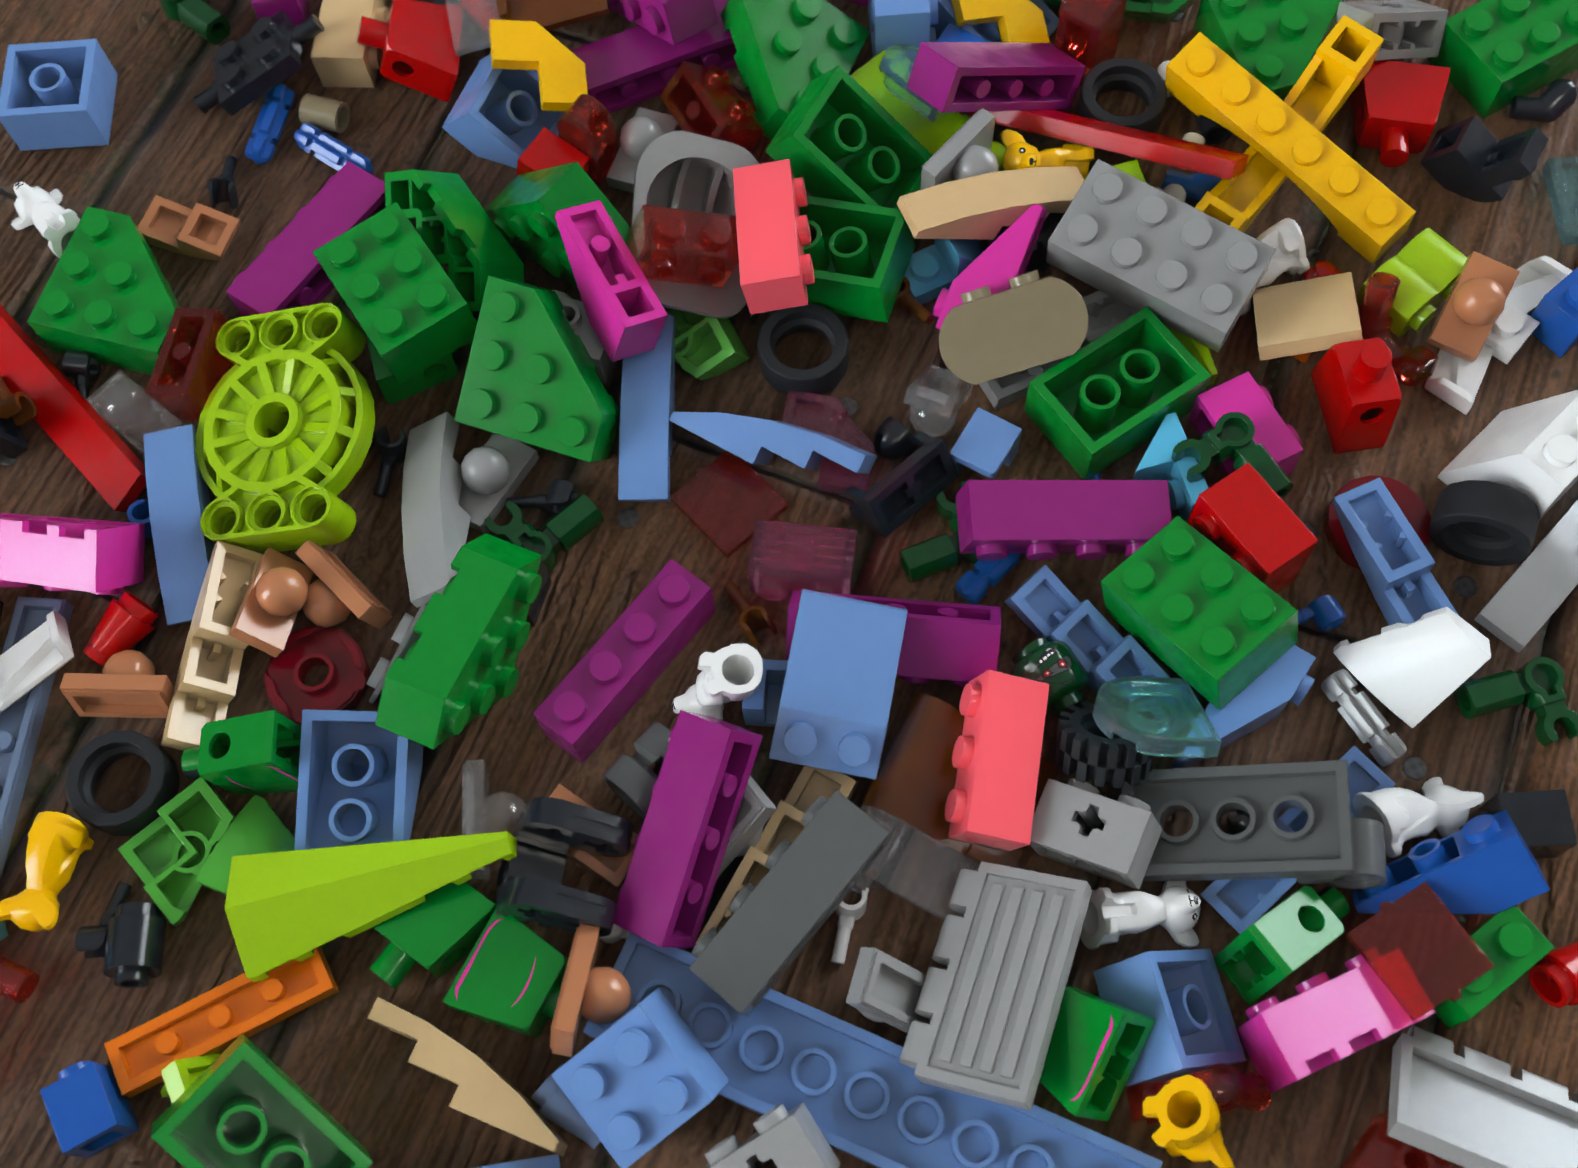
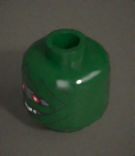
(1056, 665)

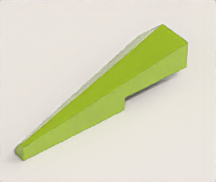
(305, 898)

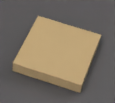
(1306, 316)

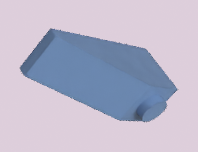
(1260, 700)

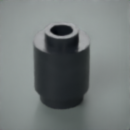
(135, 944)

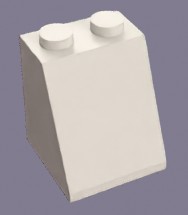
(1525, 449)

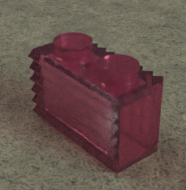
(800, 558)

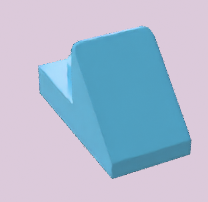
(939, 265)
(1159, 466)

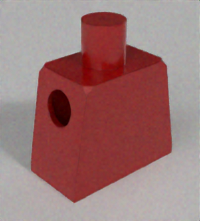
(415, 46)
(1397, 108)
(1357, 394)

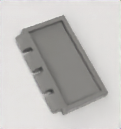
(1001, 983)
(1474, 1110)

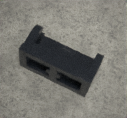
(905, 487)

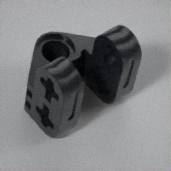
(533, 880)

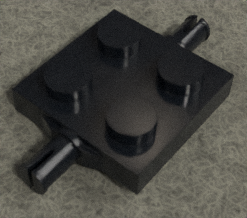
(257, 61)

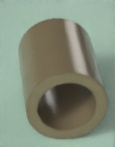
(324, 113)

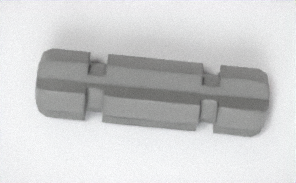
(1363, 717)

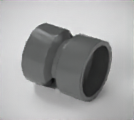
(631, 776)

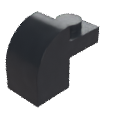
(1479, 166)

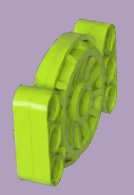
(296, 386)

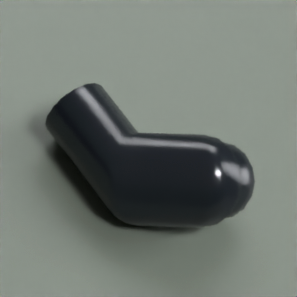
(1548, 106)

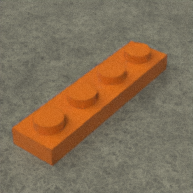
(216, 1020)

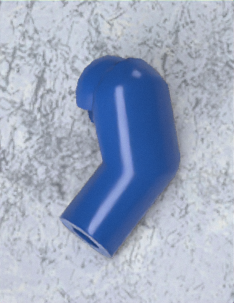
(1195, 184)

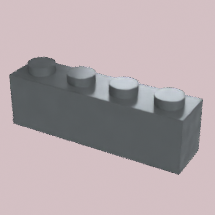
(789, 903)

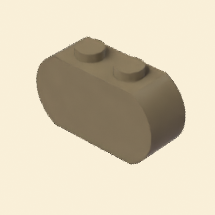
(1012, 328)

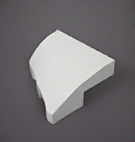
(1416, 662)

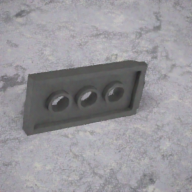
(1325, 851)

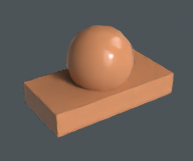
(1473, 306)
(337, 591)
(272, 602)
(122, 690)
(595, 993)

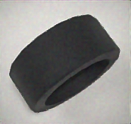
(1129, 76)
(811, 319)
(1484, 523)
(99, 755)

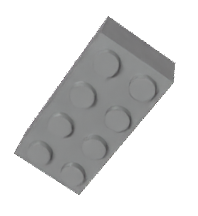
(1158, 254)

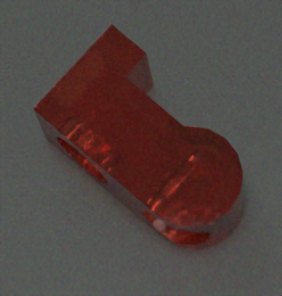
(591, 131)

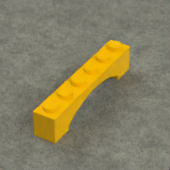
(1317, 97)
(1347, 194)

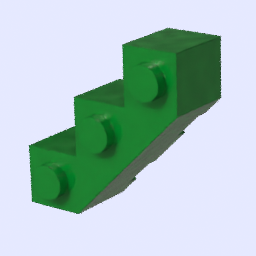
(454, 229)

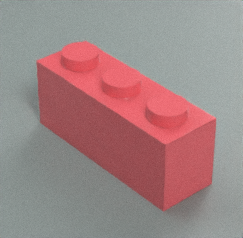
(772, 236)
(997, 761)

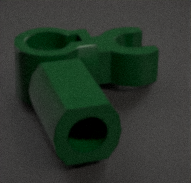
(199, 17)
(1232, 441)
(559, 534)
(937, 552)
(1536, 683)

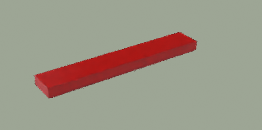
(1126, 141)
(70, 418)

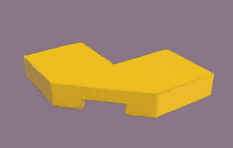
(1016, 19)
(531, 47)

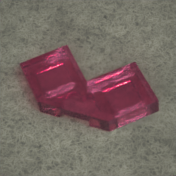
(829, 417)

